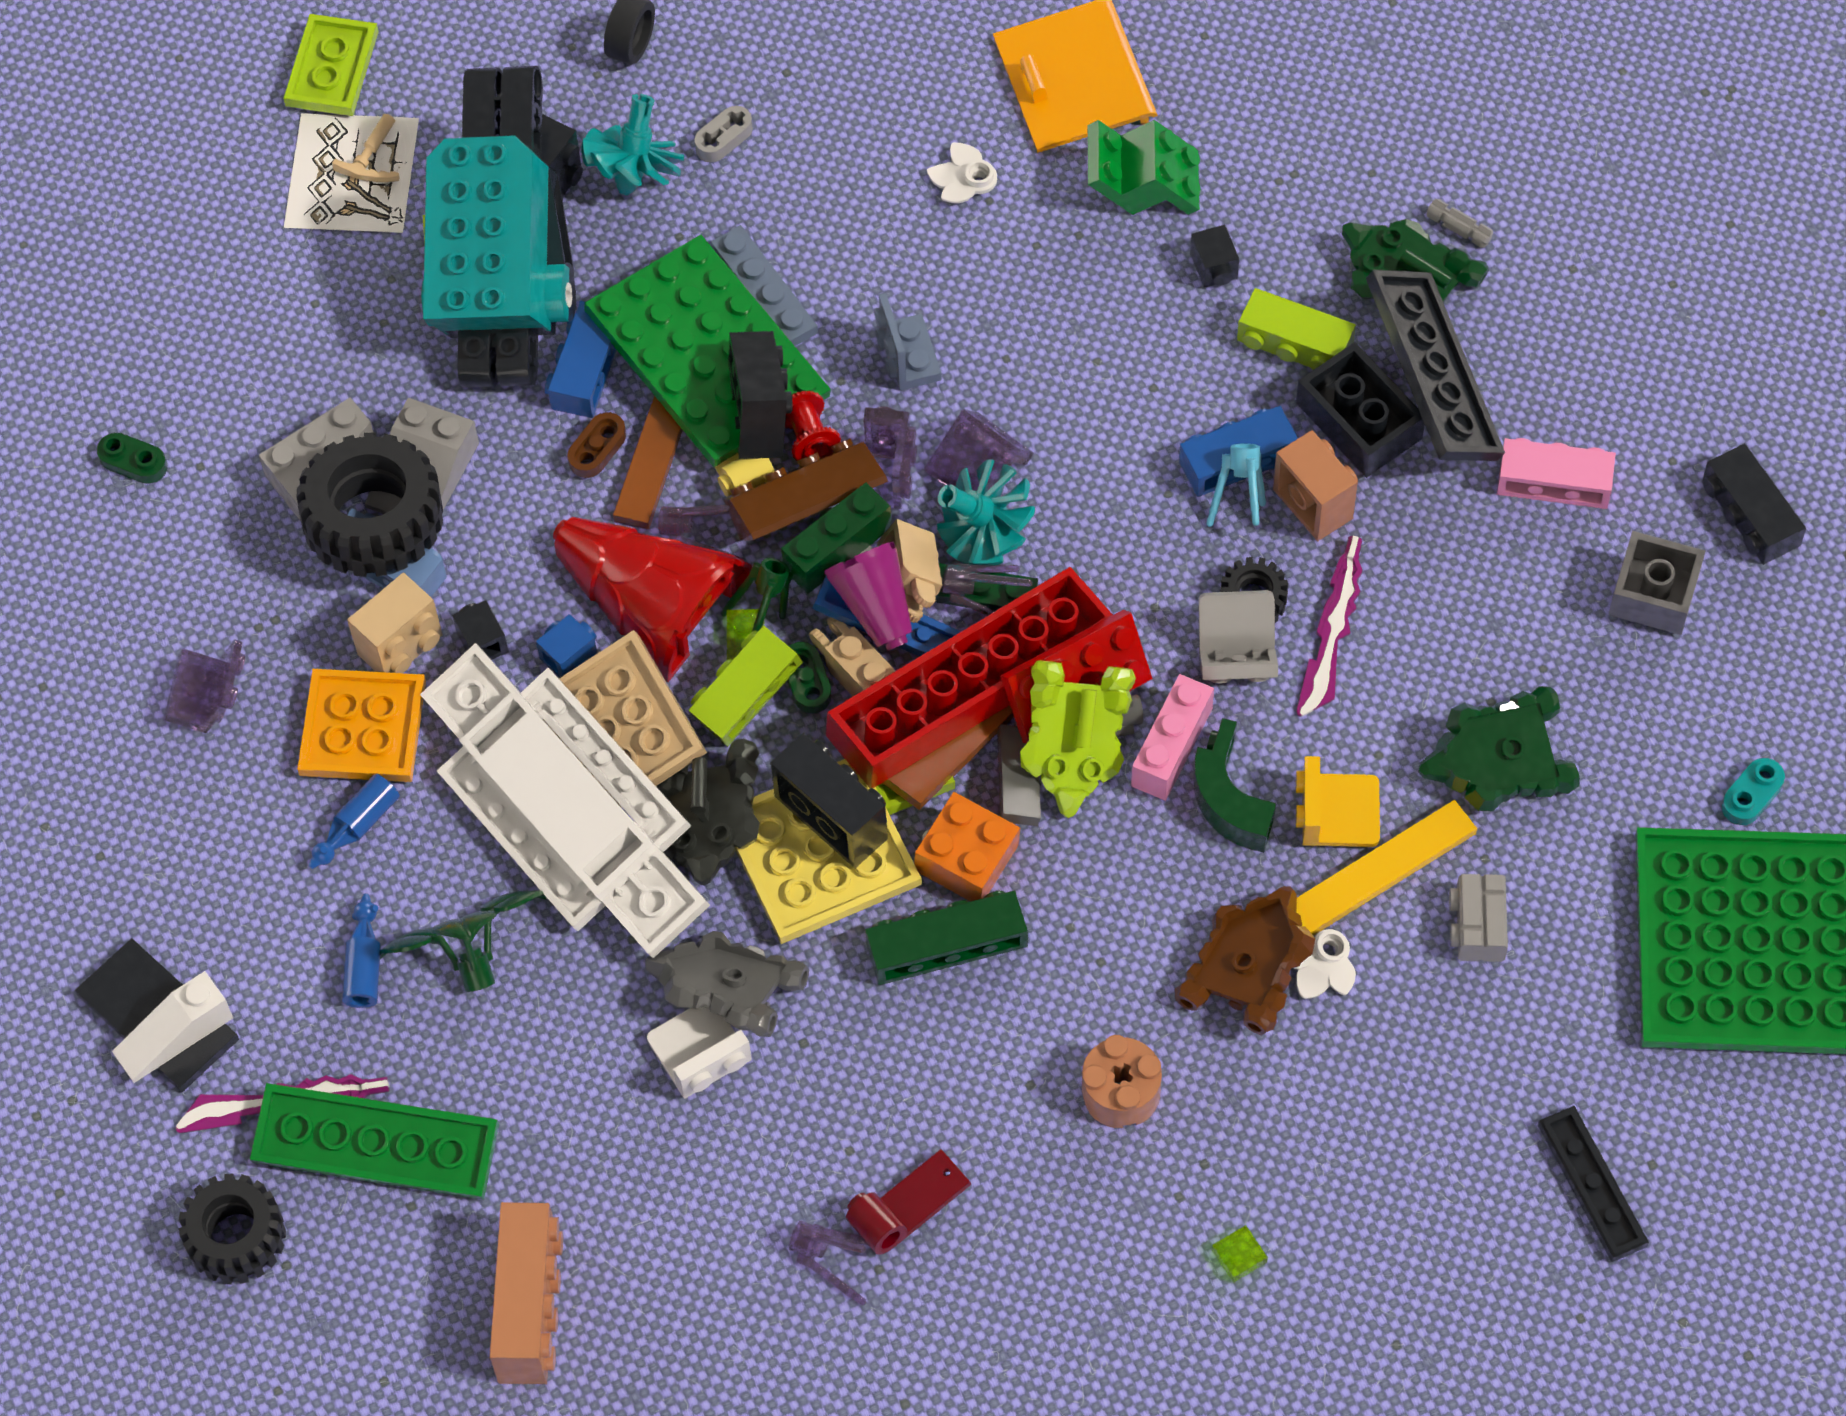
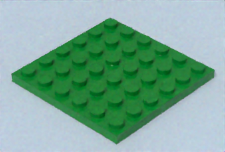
(1742, 940)

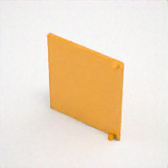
(1074, 72)

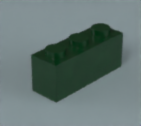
(837, 536)

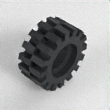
(1260, 575)

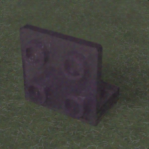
(969, 444)

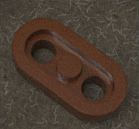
(594, 446)

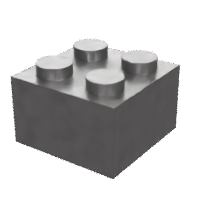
(1656, 582)

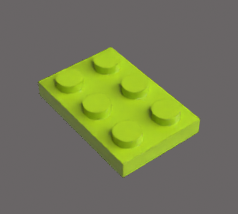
(331, 65)

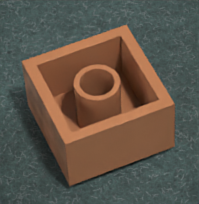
(1315, 484)

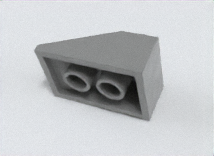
(442, 436)

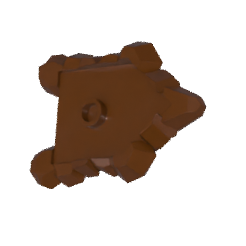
(1250, 958)

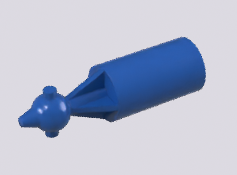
(356, 818)
(362, 959)

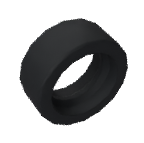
(629, 30)

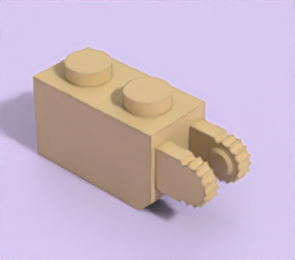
(917, 563)
(851, 657)

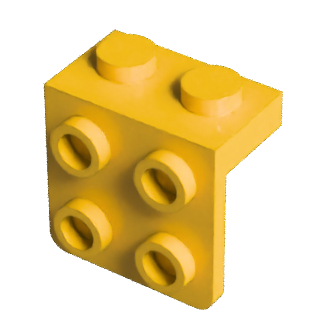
(1337, 807)

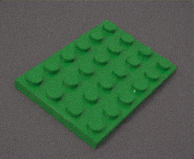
(675, 336)

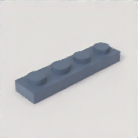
(765, 284)

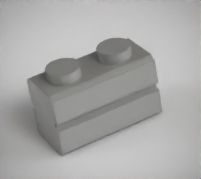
(1480, 917)

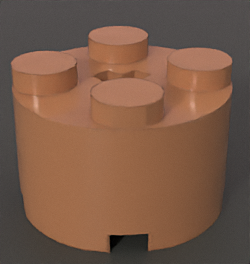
(1137, 1094)

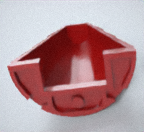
(648, 582)

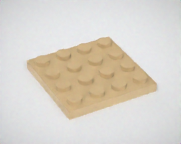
(635, 708)

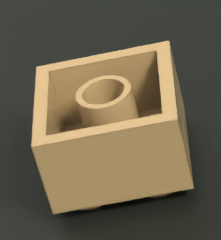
(395, 626)

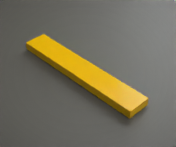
(1384, 867)

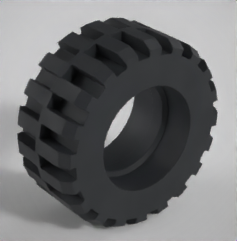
(362, 467)

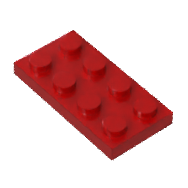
(1084, 660)

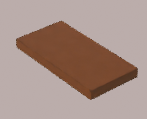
(928, 775)

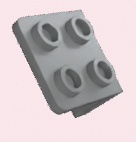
(1237, 636)

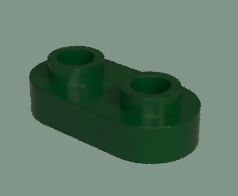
(129, 456)
(809, 680)

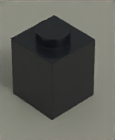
(1214, 256)
(479, 625)

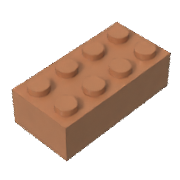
(525, 1293)

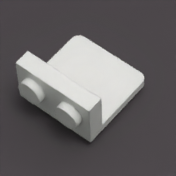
(698, 1049)

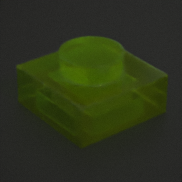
(1239, 1253)

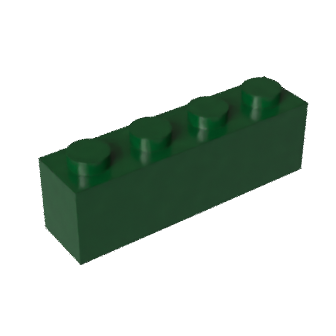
(946, 937)

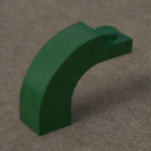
(1227, 809)

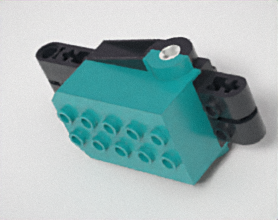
(496, 232)

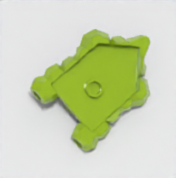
(1075, 732)

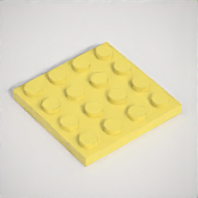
(808, 882)

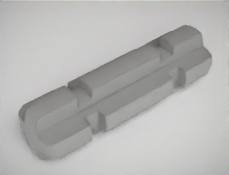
(1459, 223)

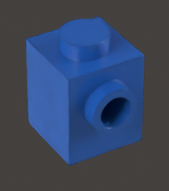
(566, 645)

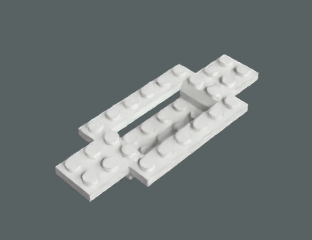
(552, 808)

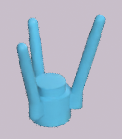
(1246, 463)

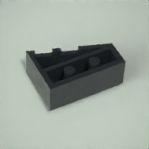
(759, 393)

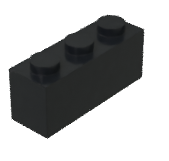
(1753, 504)

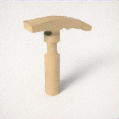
(358, 167)

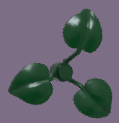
(473, 963)

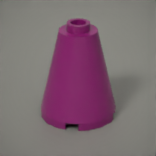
(875, 594)

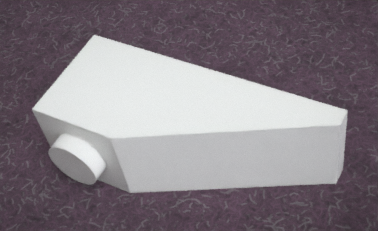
(173, 1026)

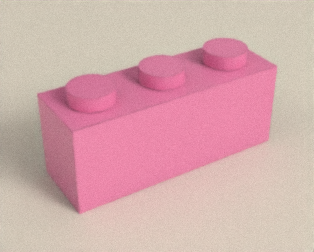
(1556, 473)
(1172, 737)

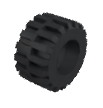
(215, 1204)

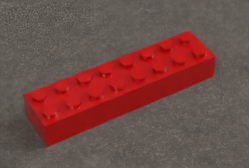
(957, 680)

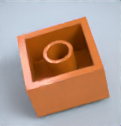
(966, 848)

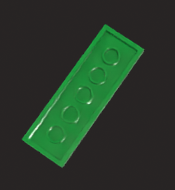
(375, 1141)

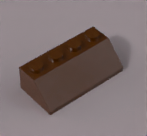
(803, 491)

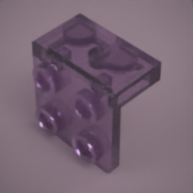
(892, 437)
(203, 688)

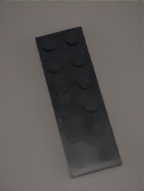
(1435, 366)

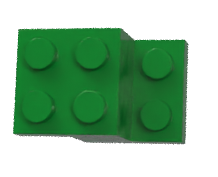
(1143, 167)

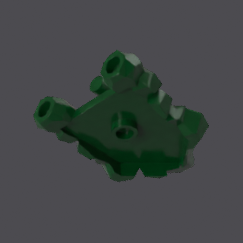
(1409, 249)
(1501, 751)

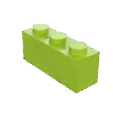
(1292, 330)
(744, 685)

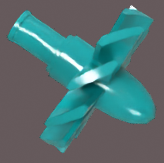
(628, 150)
(978, 522)

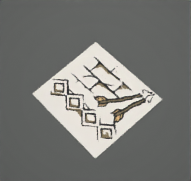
(340, 202)

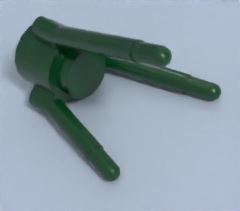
(770, 579)

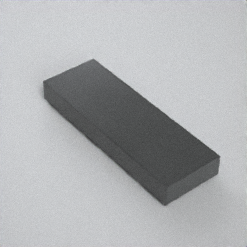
(1017, 788)

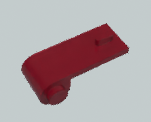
(908, 1205)

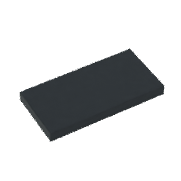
(129, 990)

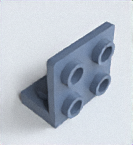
(907, 347)

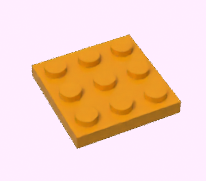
(361, 725)

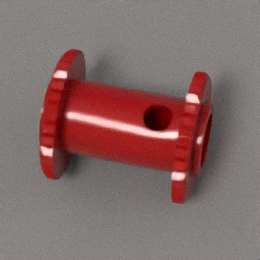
(808, 426)

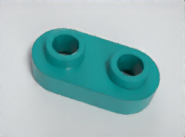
(1755, 789)

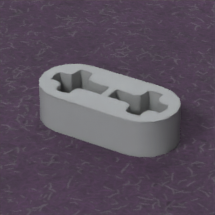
(727, 136)

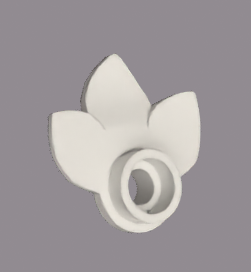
(959, 175)
(1326, 970)

